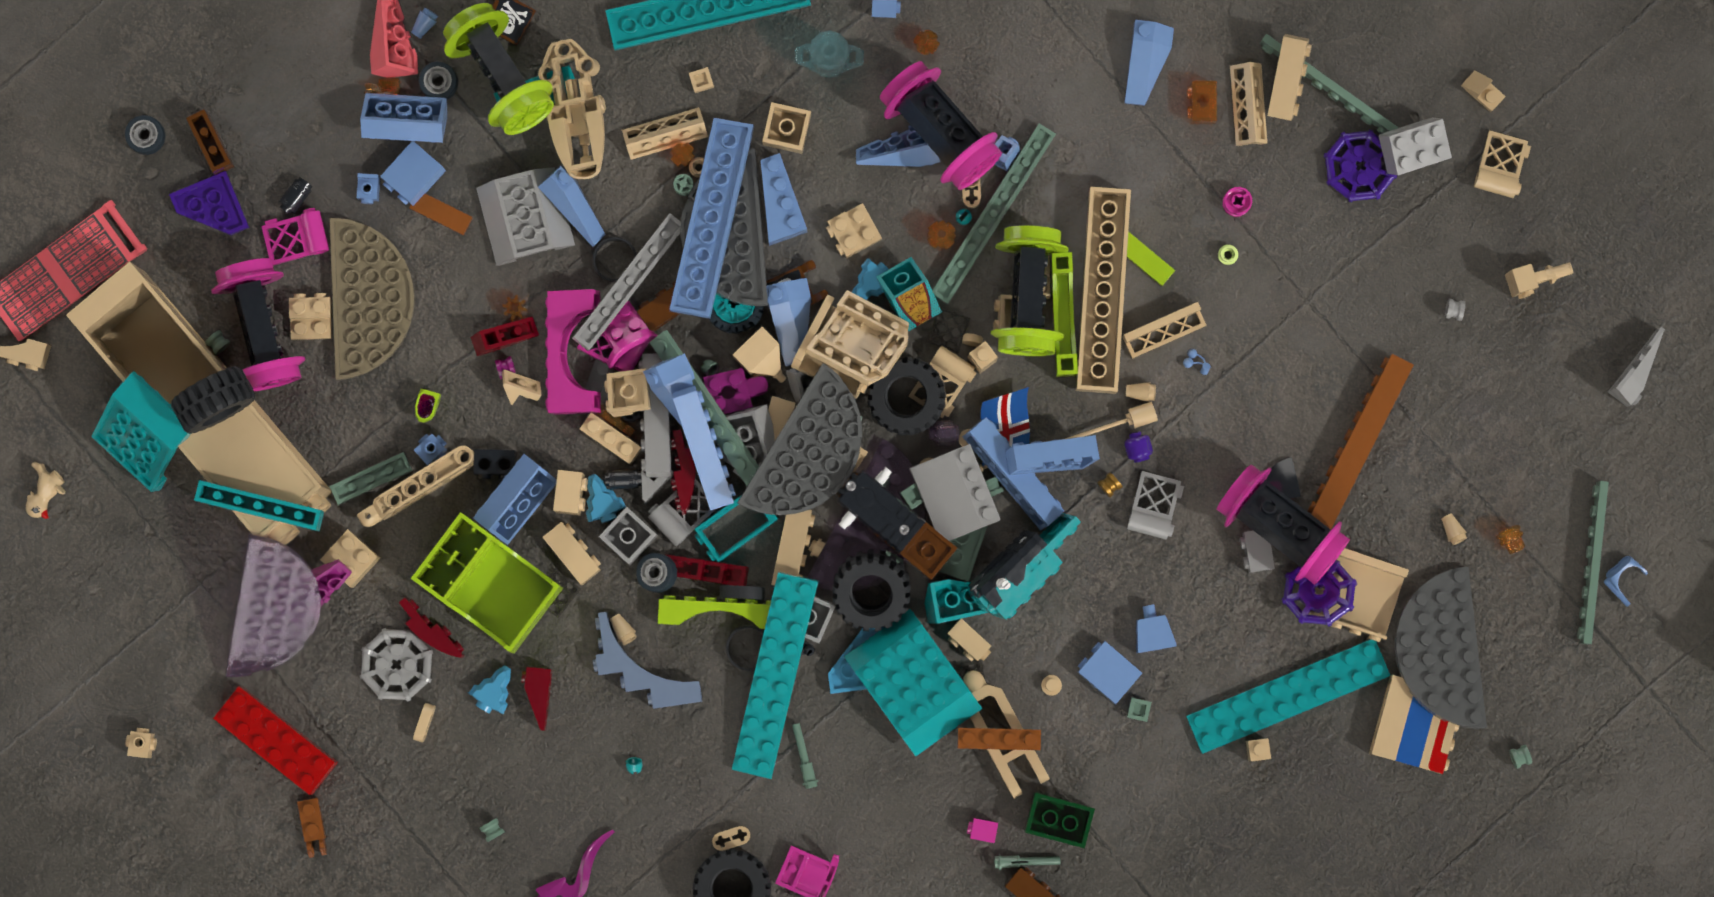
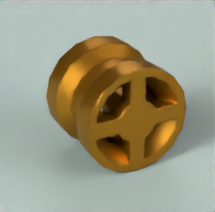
(1110, 484)

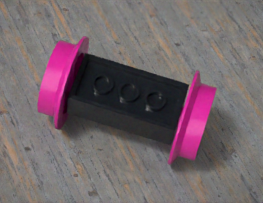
(940, 125)
(248, 287)
(1283, 523)

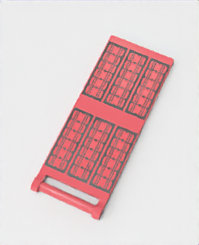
(65, 271)

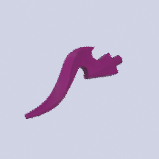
(579, 888)

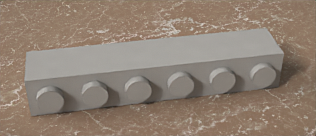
(657, 430)

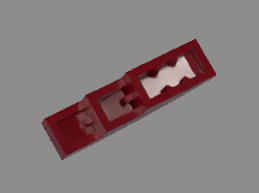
(710, 571)

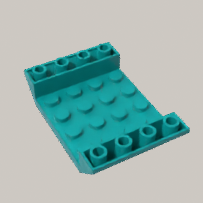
(140, 431)

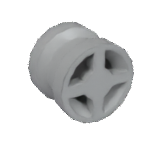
(1455, 309)

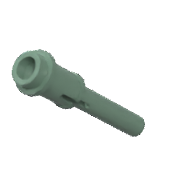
(806, 767)
(1010, 861)

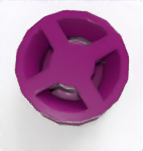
(506, 364)

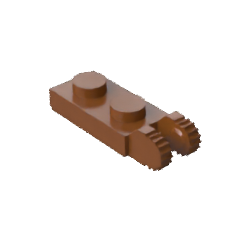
(312, 825)

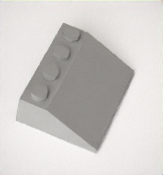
(955, 493)

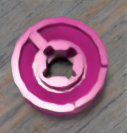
(1229, 198)

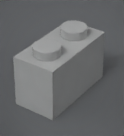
(1257, 552)

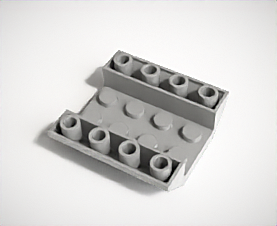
(522, 217)

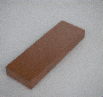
(442, 214)

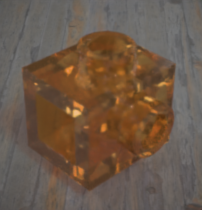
(941, 242)

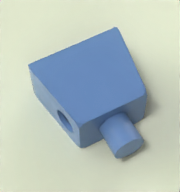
(1153, 631)

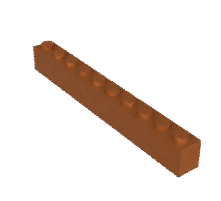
(1360, 439)

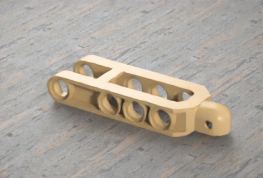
(444, 471)
(980, 690)

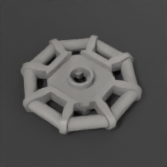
(384, 664)

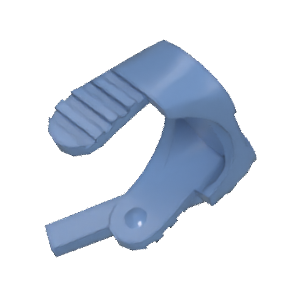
(1614, 574)

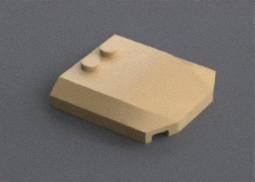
(860, 339)

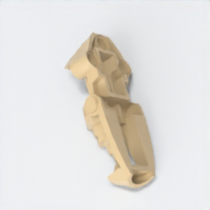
(578, 115)

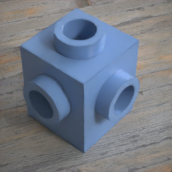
(426, 442)

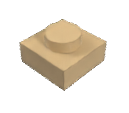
(701, 80)

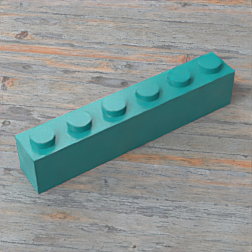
(259, 505)

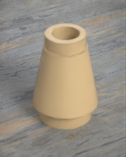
(1141, 391)
(1453, 529)
(622, 629)

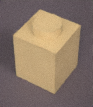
(1258, 749)

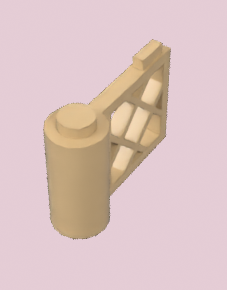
(1499, 180)
(954, 369)

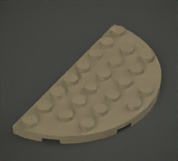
(370, 297)

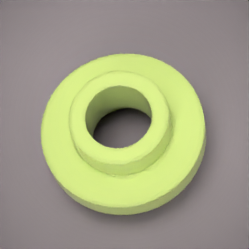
(1228, 248)

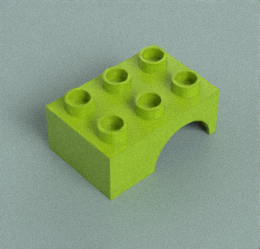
(487, 582)

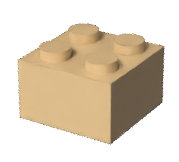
(786, 128)
(570, 492)
(354, 555)

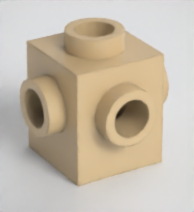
(133, 743)

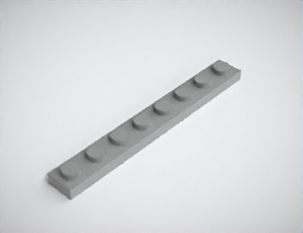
(628, 282)

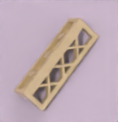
(1252, 102)
(665, 136)
(1160, 323)

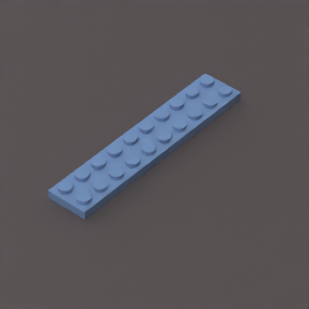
(711, 218)

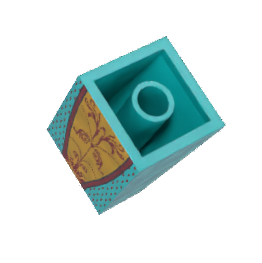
(909, 293)

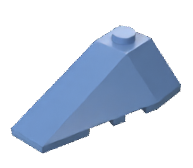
(1148, 53)
(899, 150)
(572, 203)
(790, 313)
(668, 378)

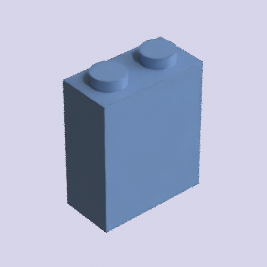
(412, 174)
(1109, 672)

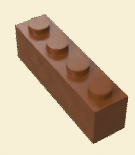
(999, 739)

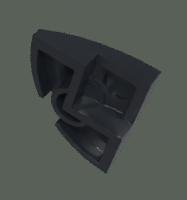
(1284, 478)

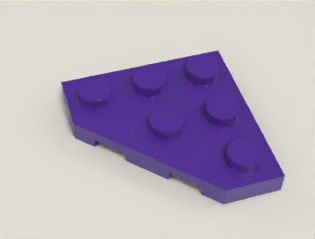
(212, 204)

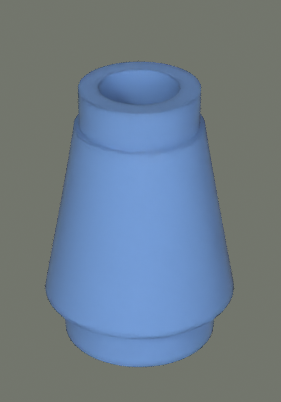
(424, 22)

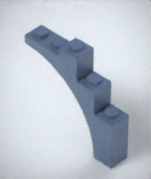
(615, 660)

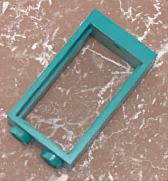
(713, 554)

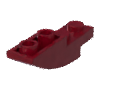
(685, 478)
(436, 636)

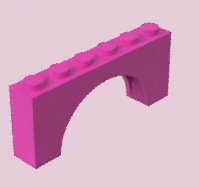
(563, 314)

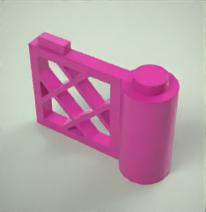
(311, 233)
(625, 363)

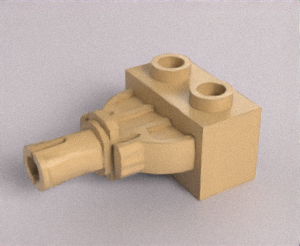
(1524, 281)

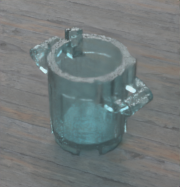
(829, 55)

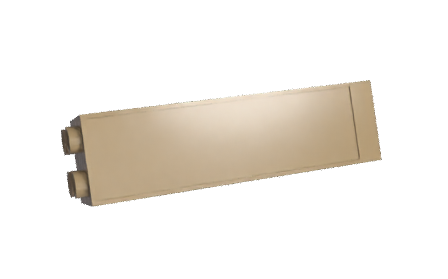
(145, 333)

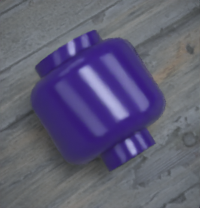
(1138, 447)

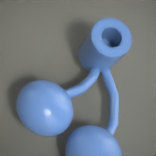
(1188, 362)

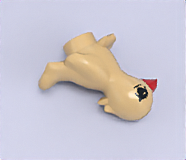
(47, 487)

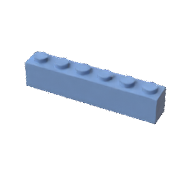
(702, 447)
(1024, 488)

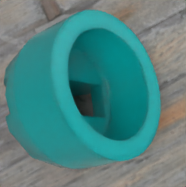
(966, 220)
(634, 764)

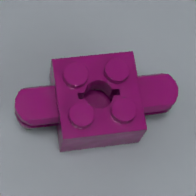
(734, 391)

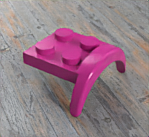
(626, 332)
(807, 873)

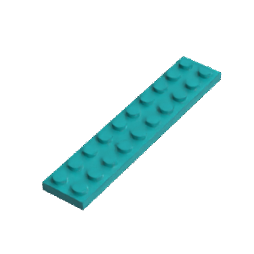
(666, 19)
(775, 675)
(1288, 696)

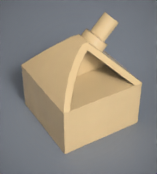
(760, 356)

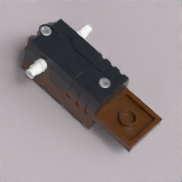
(893, 522)

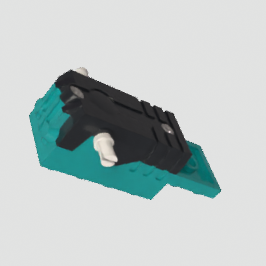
(1021, 568)

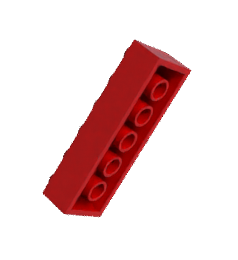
(275, 740)

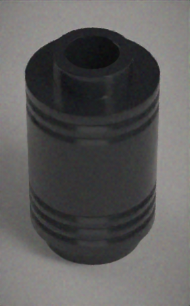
(295, 196)
(623, 479)

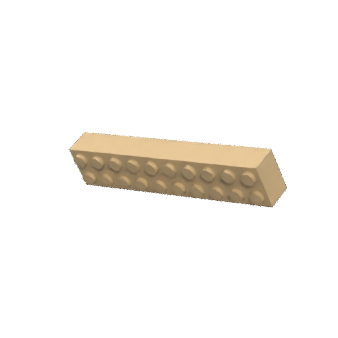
(1103, 290)

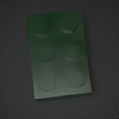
(1059, 820)

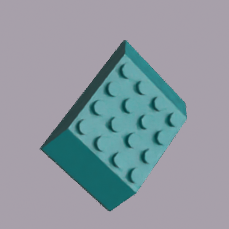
(913, 682)

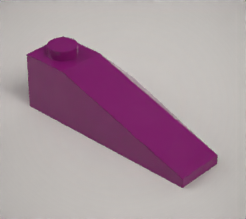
(330, 578)

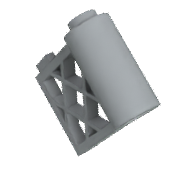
(1149, 521)
(671, 523)

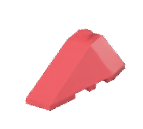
(390, 46)

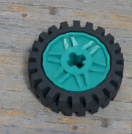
(734, 319)

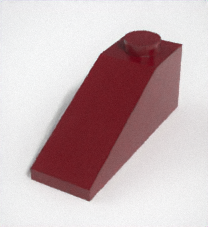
(504, 336)
(538, 688)

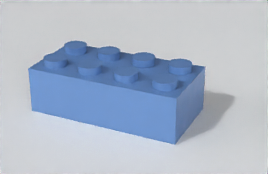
(403, 117)
(515, 499)

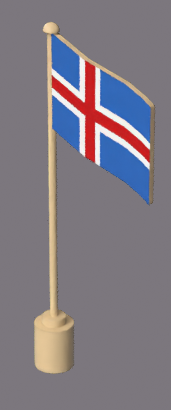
(1012, 420)

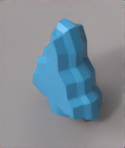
(868, 283)
(602, 501)
(492, 691)

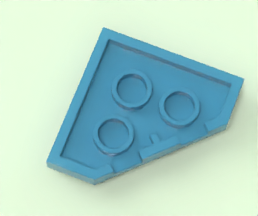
(842, 676)

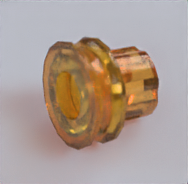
(1511, 539)

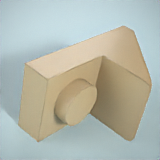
(1483, 91)
(519, 385)

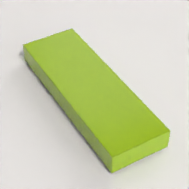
(1148, 260)

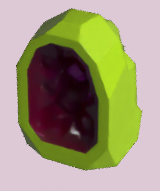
(426, 405)

